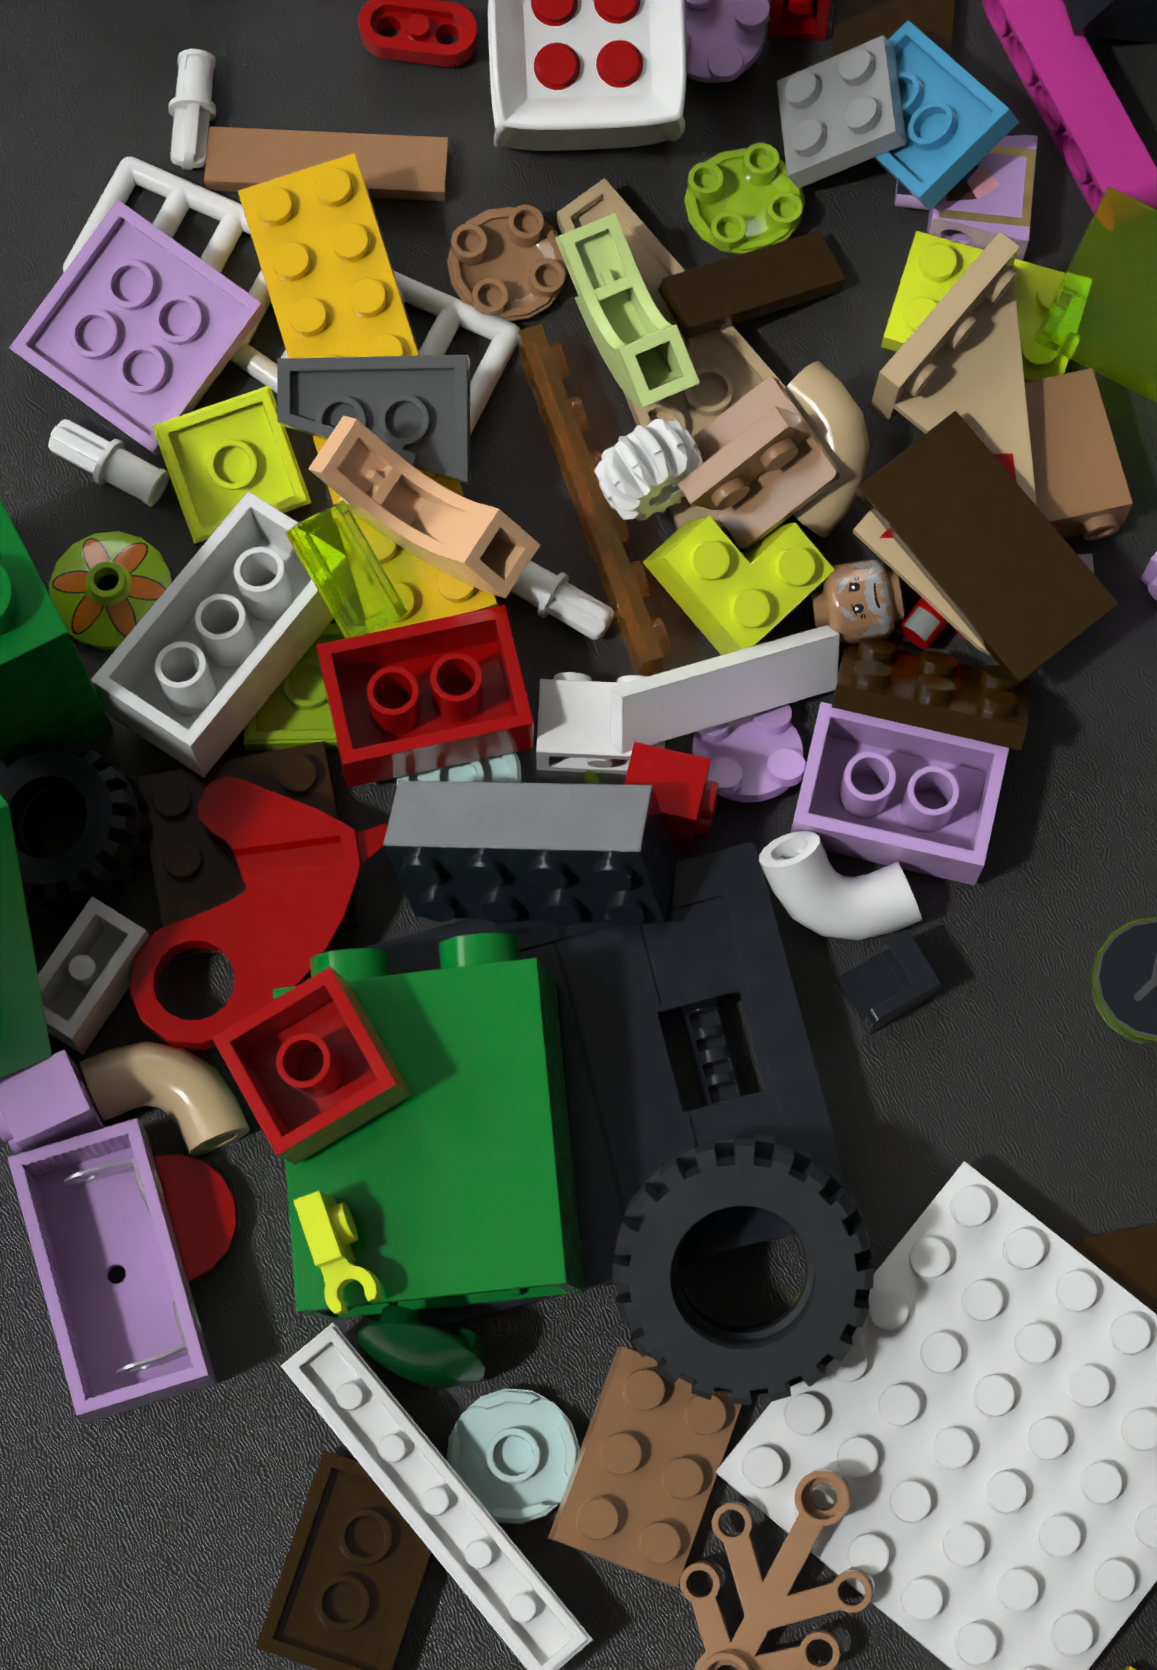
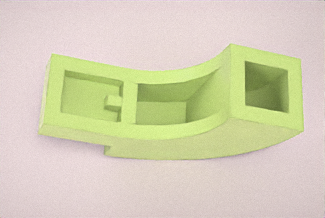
(628, 329)

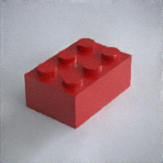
(426, 696)

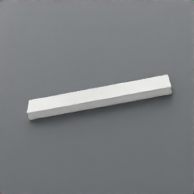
(436, 1502)

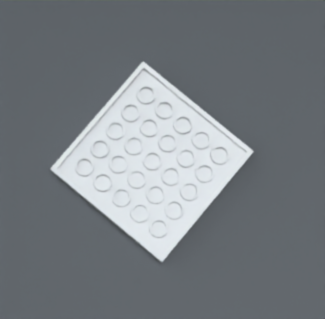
(984, 1439)

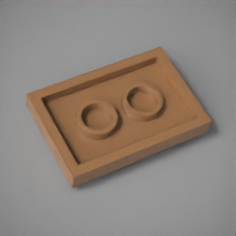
(644, 1470)

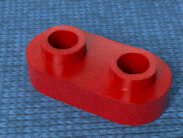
(420, 28)

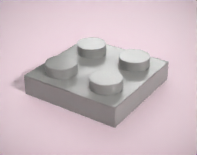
(841, 112)

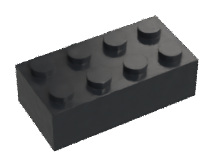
(531, 852)

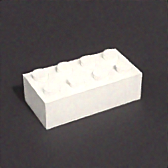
(216, 640)

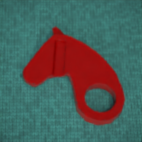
(297, 893)

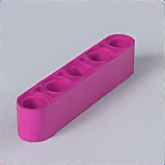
(1074, 99)

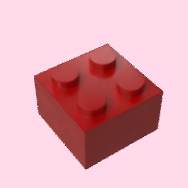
(311, 1066)

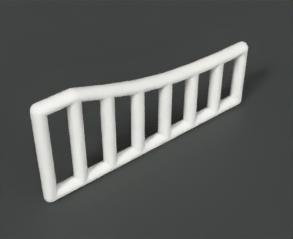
(184, 195)

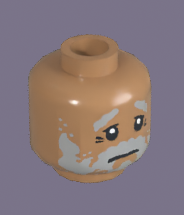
(859, 601)

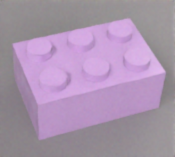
(900, 794)

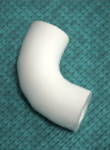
(835, 902)

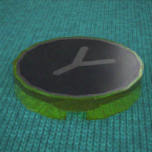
(1127, 980)

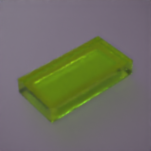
(346, 571)

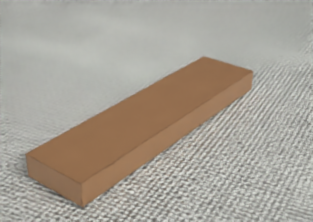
(390, 164)

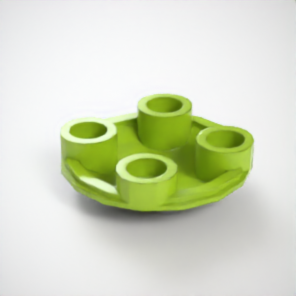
(743, 199)

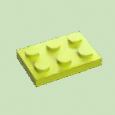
(935, 268)

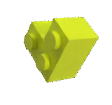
(732, 593)

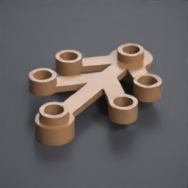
(767, 1600)

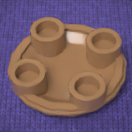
(507, 263)

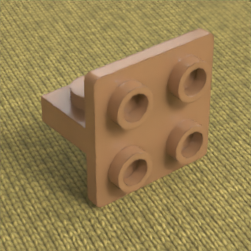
(758, 464)

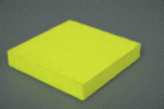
(224, 454)

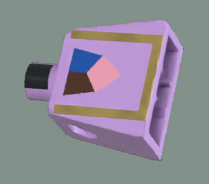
(987, 199)

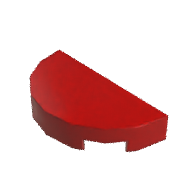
(200, 1212)

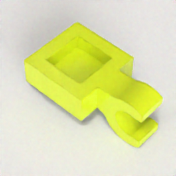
(329, 1235)

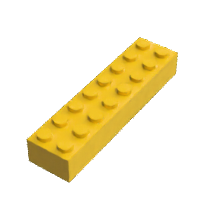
(342, 300)

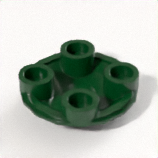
(422, 1351)

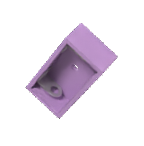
(98, 1208)

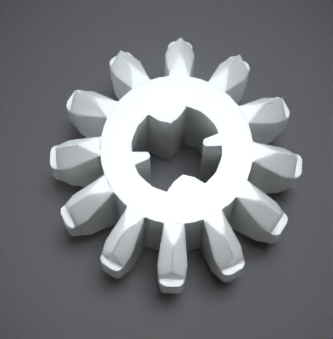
(645, 469)

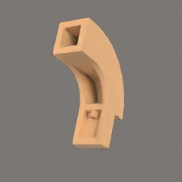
(419, 514)

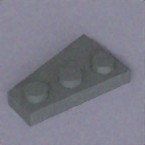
(405, 400)

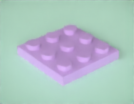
(137, 326)

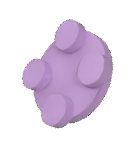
(723, 37)
(753, 755)

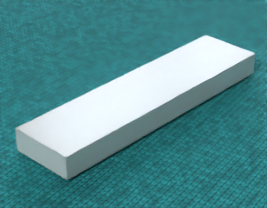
(724, 688)

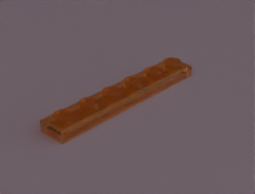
(602, 526)

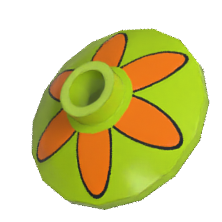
(100, 616)

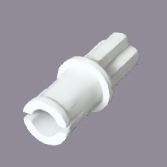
(192, 108)
(108, 461)
(563, 601)

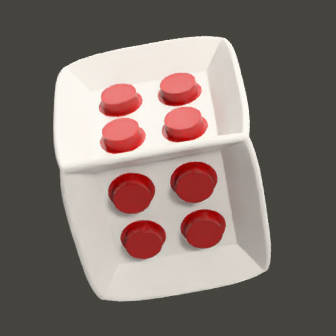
(586, 73)

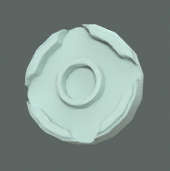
(514, 1454)

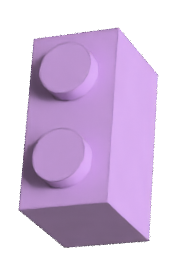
(46, 1104)

